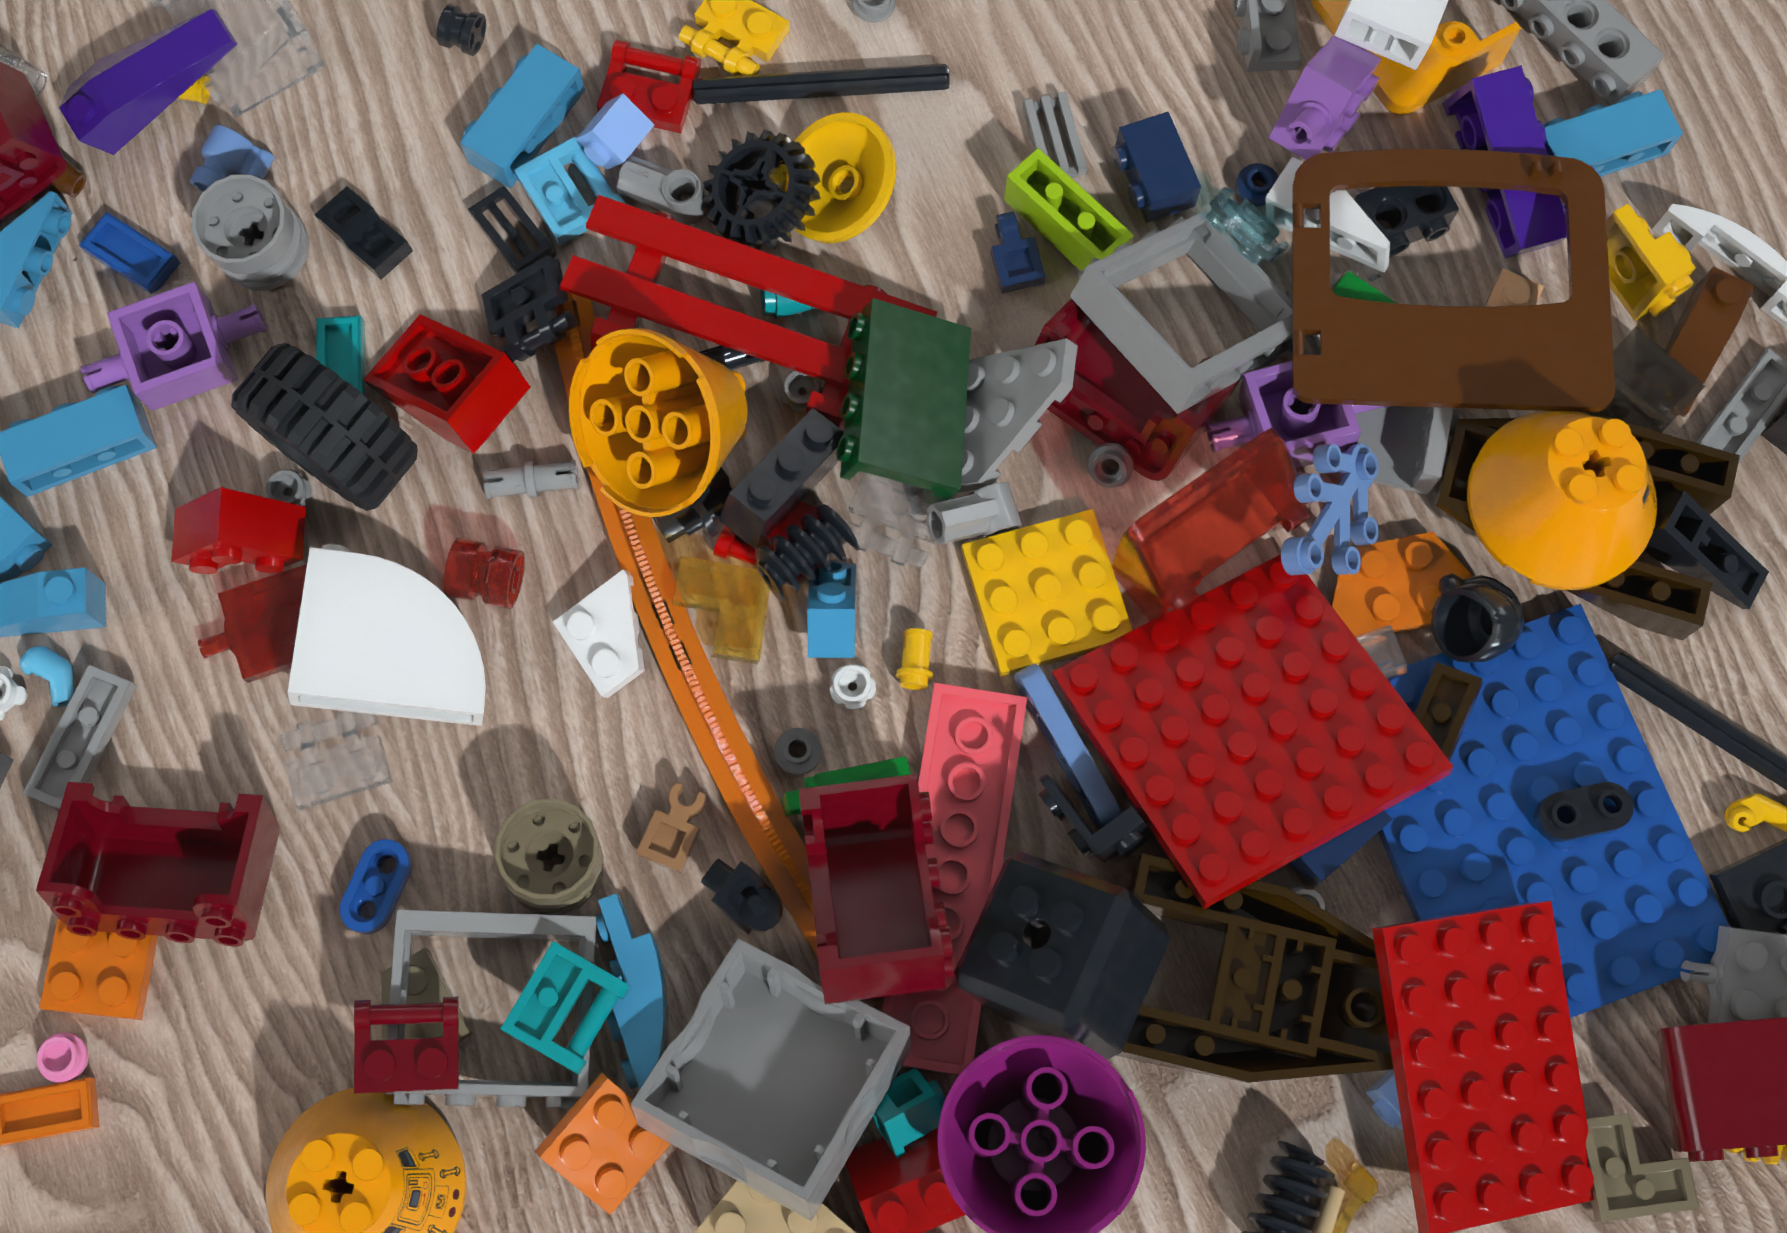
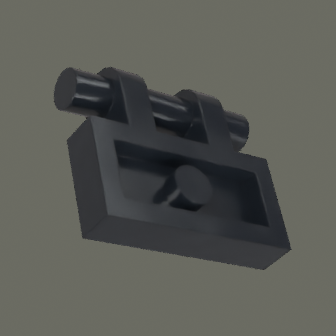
(524, 298)

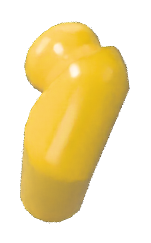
(1753, 810)

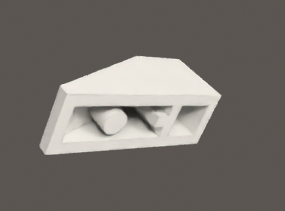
(1350, 228)

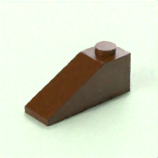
(1708, 322)

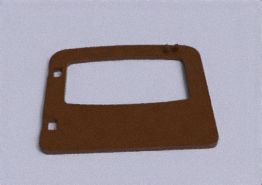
(1453, 354)

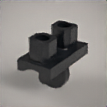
(700, 513)
(743, 896)

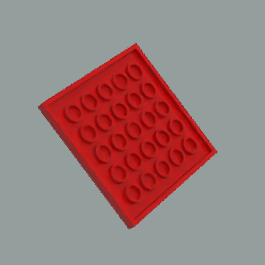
(1249, 728)

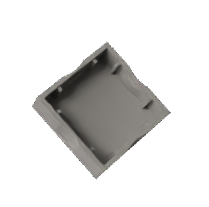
(772, 1079)

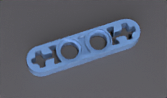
(1067, 746)

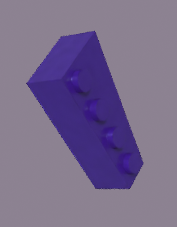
(1500, 116)

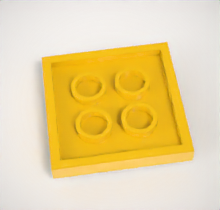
(1046, 591)

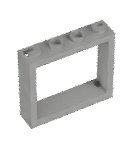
(1147, 350)
(499, 926)

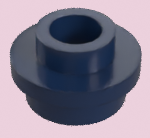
(1248, 190)

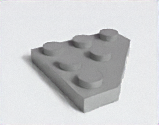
(1006, 400)

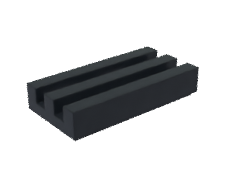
(489, 203)

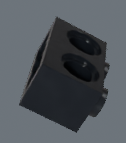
(1409, 222)

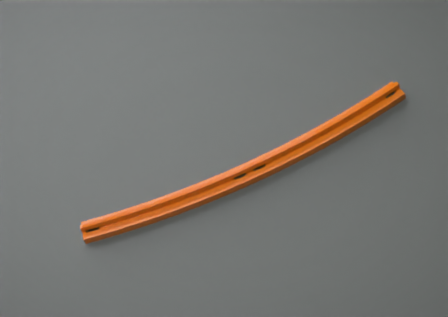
(695, 685)

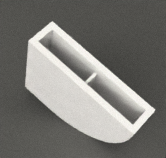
(383, 643)

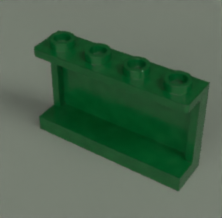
(905, 399)

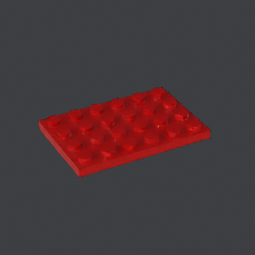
(1484, 1066)

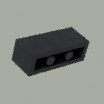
(782, 479)

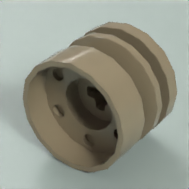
(534, 835)

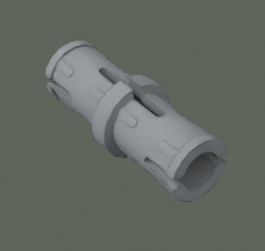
(531, 479)

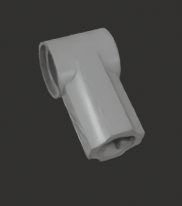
(661, 189)
(983, 513)

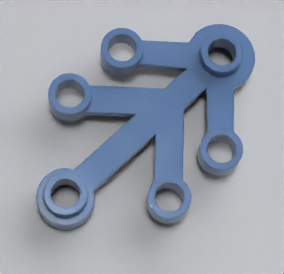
(1357, 472)

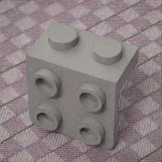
(1408, 444)

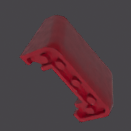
(1119, 405)

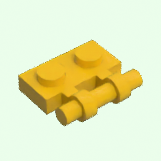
(742, 23)

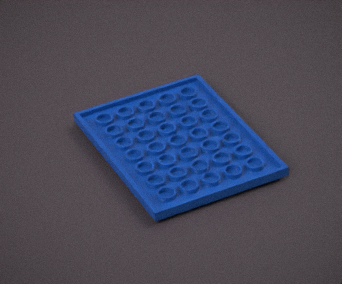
(1542, 725)

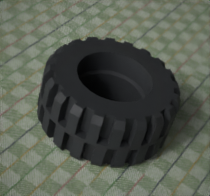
(325, 426)

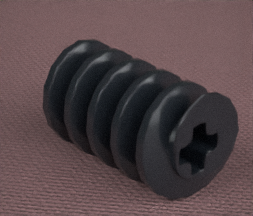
(804, 549)
(1290, 1192)

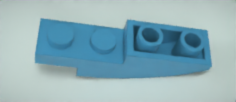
(643, 1012)

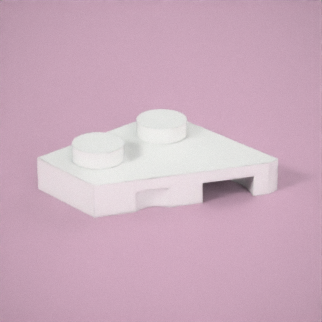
(604, 634)

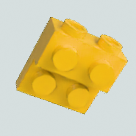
(1643, 269)

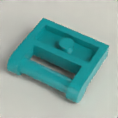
(550, 999)

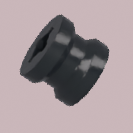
(461, 29)

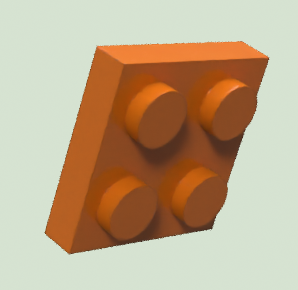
(98, 974)
(602, 1145)

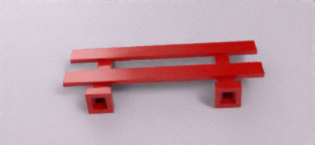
(638, 296)

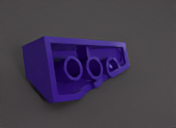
(141, 80)

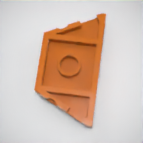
(1395, 584)

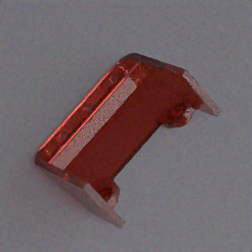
(1208, 524)

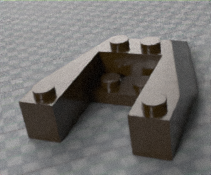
(1642, 593)
(1288, 991)

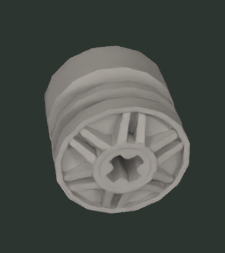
(250, 232)

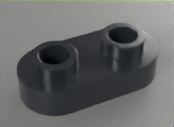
(1585, 810)

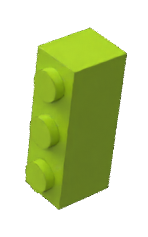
(1063, 211)

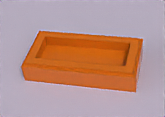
(48, 1111)

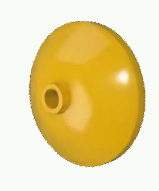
(845, 153)

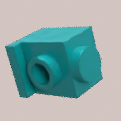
(908, 1110)

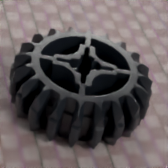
(761, 166)

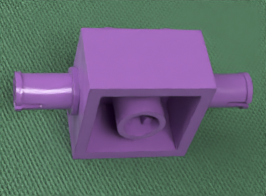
(1326, 99)
(147, 352)
(1270, 403)

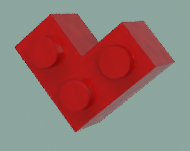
(238, 528)

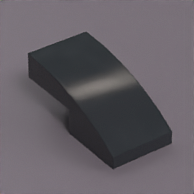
(363, 232)

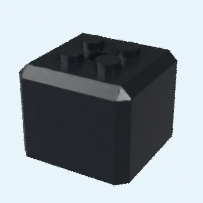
(1088, 973)

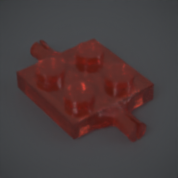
(260, 624)

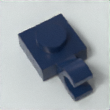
(1015, 260)

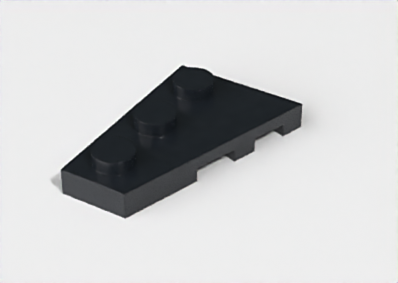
(1756, 890)

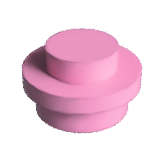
(62, 1057)

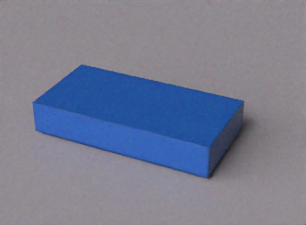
(129, 253)

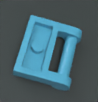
(556, 194)

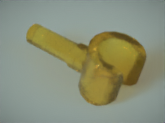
(1363, 1188)

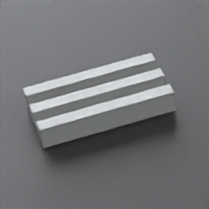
(1047, 106)

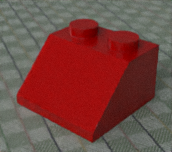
(904, 1191)

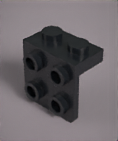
(1119, 836)

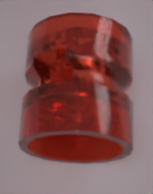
(468, 570)

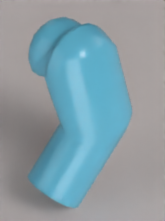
(53, 668)

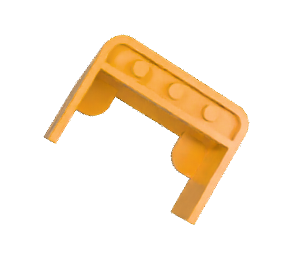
(1448, 64)

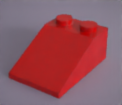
(449, 382)

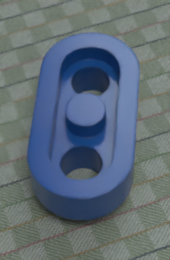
(371, 885)

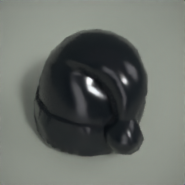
(1475, 618)

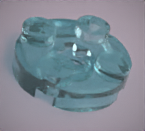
(1247, 225)

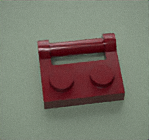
(406, 1063)

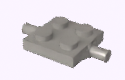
(1744, 975)

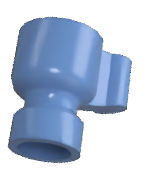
(229, 154)

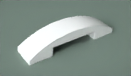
(1734, 247)

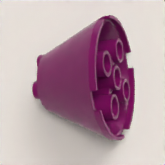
(1041, 1138)

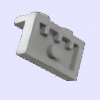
(1267, 34)

